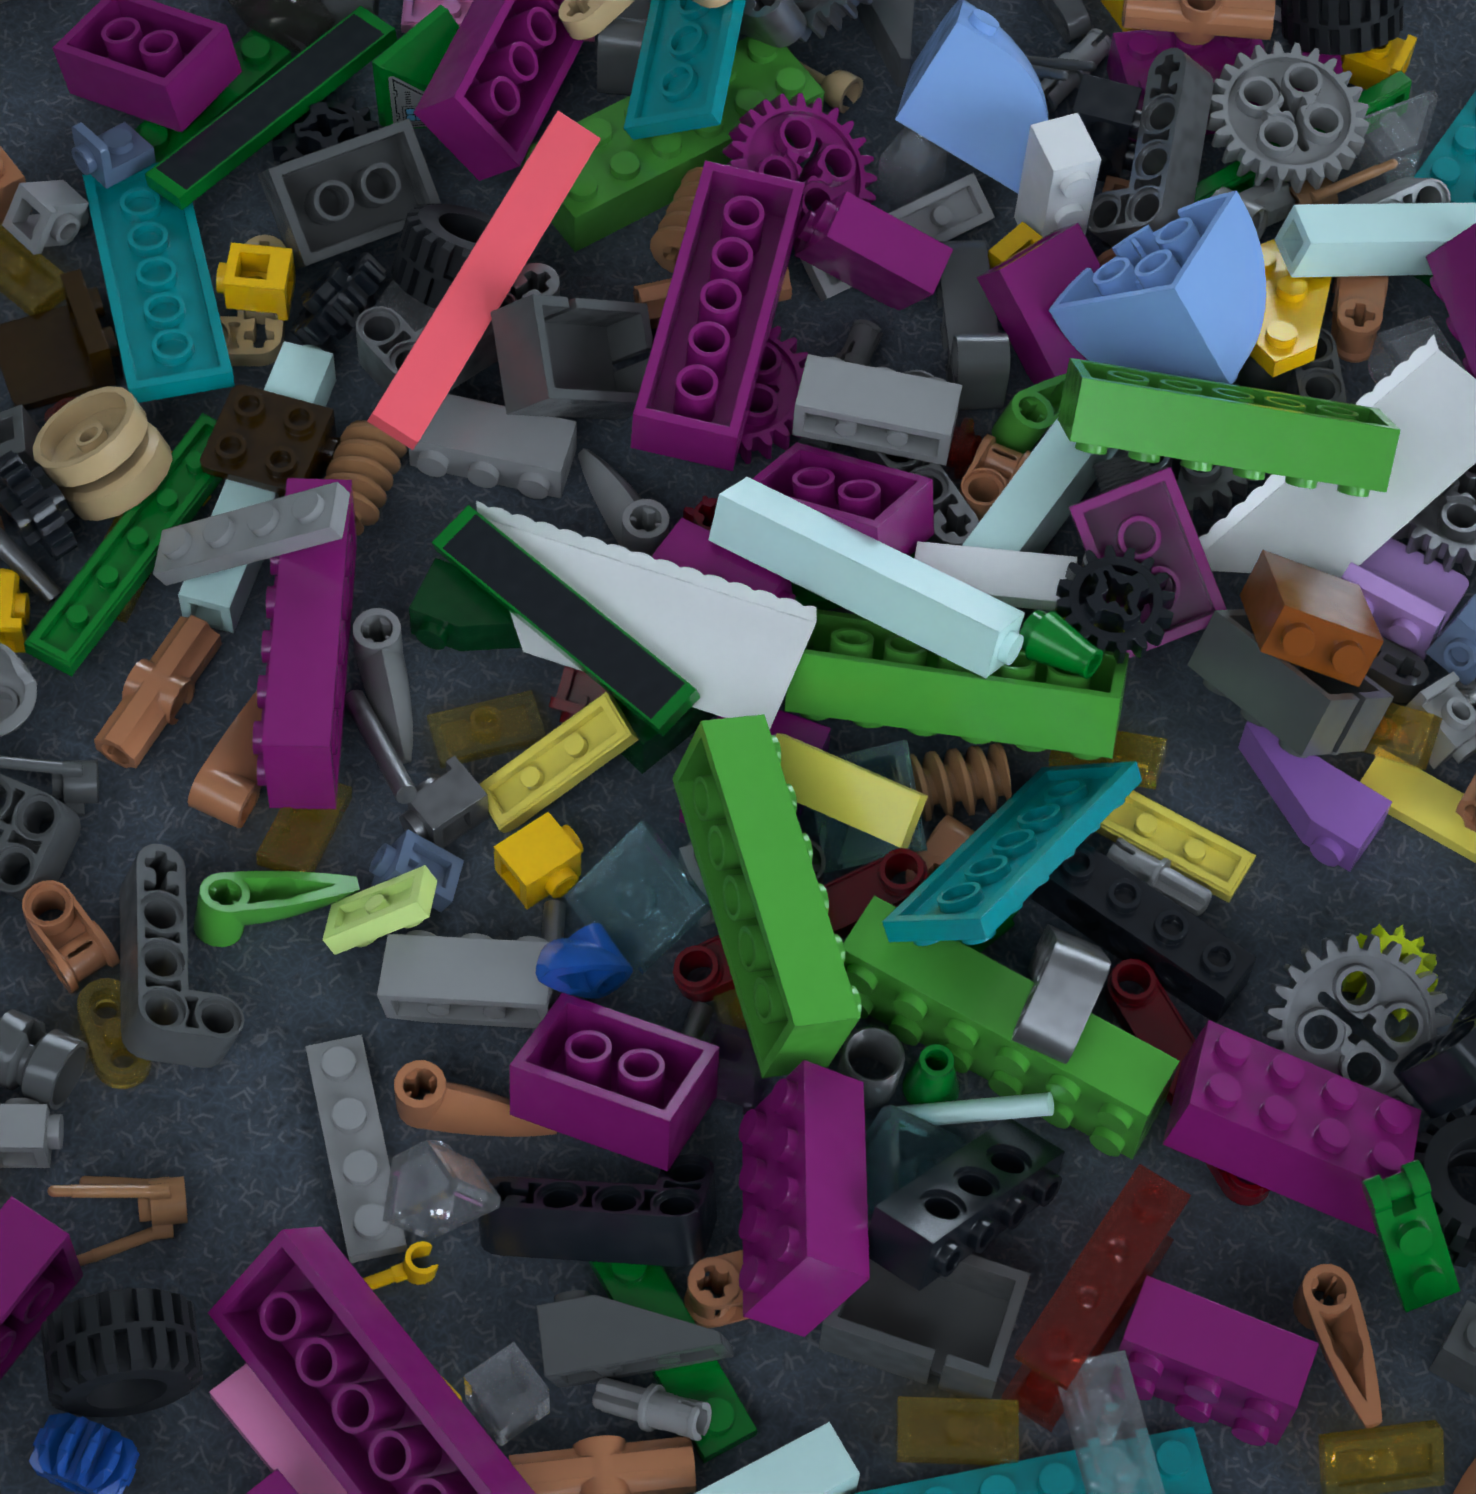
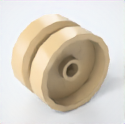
(102, 453)

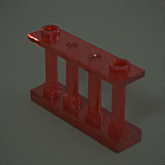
(1095, 1294)

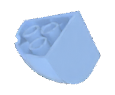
(974, 94)
(1174, 296)

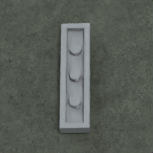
(938, 214)
(252, 533)
(354, 1146)

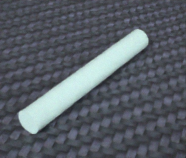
(984, 1109)

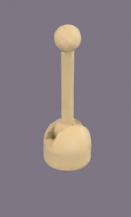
(837, 86)

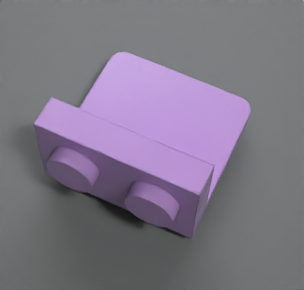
(1407, 596)

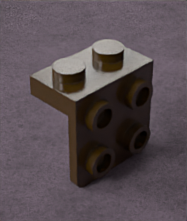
(59, 349)
(269, 439)

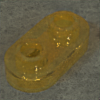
(105, 1035)

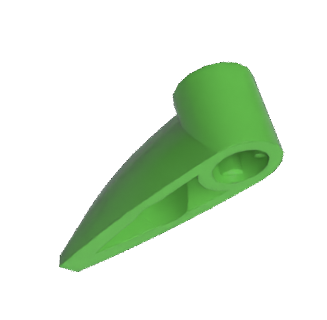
(1029, 415)
(256, 897)

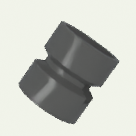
(39, 1061)

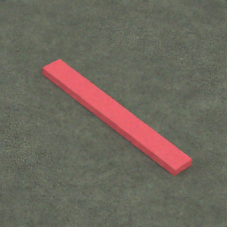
(483, 281)

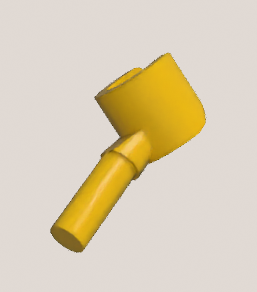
(406, 1269)

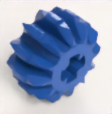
(83, 1455)

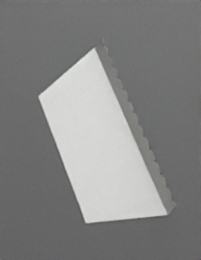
(1327, 529)
(713, 633)

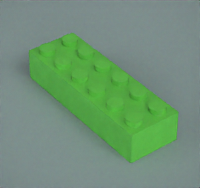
(638, 176)
(1227, 427)
(885, 680)
(765, 895)
(972, 1007)

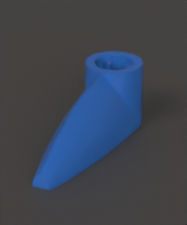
(583, 964)

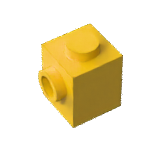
(539, 860)

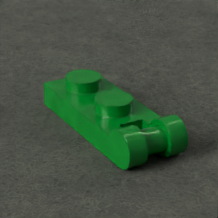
(1411, 1236)

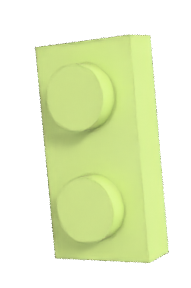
(380, 910)

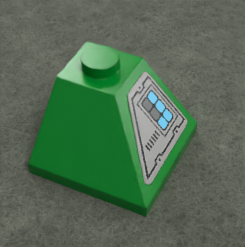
(409, 65)

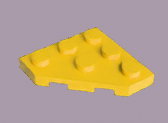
(1290, 317)

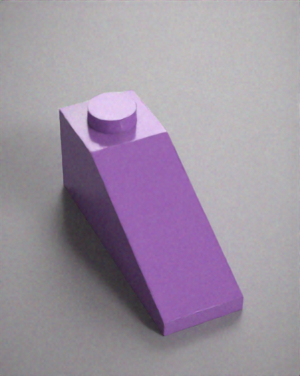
(1318, 800)

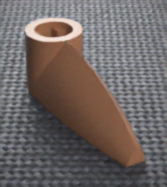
(228, 778)
(455, 1106)
(1342, 1337)

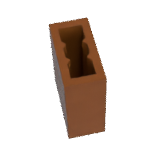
(1311, 618)

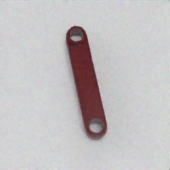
(847, 901)
(1157, 1022)

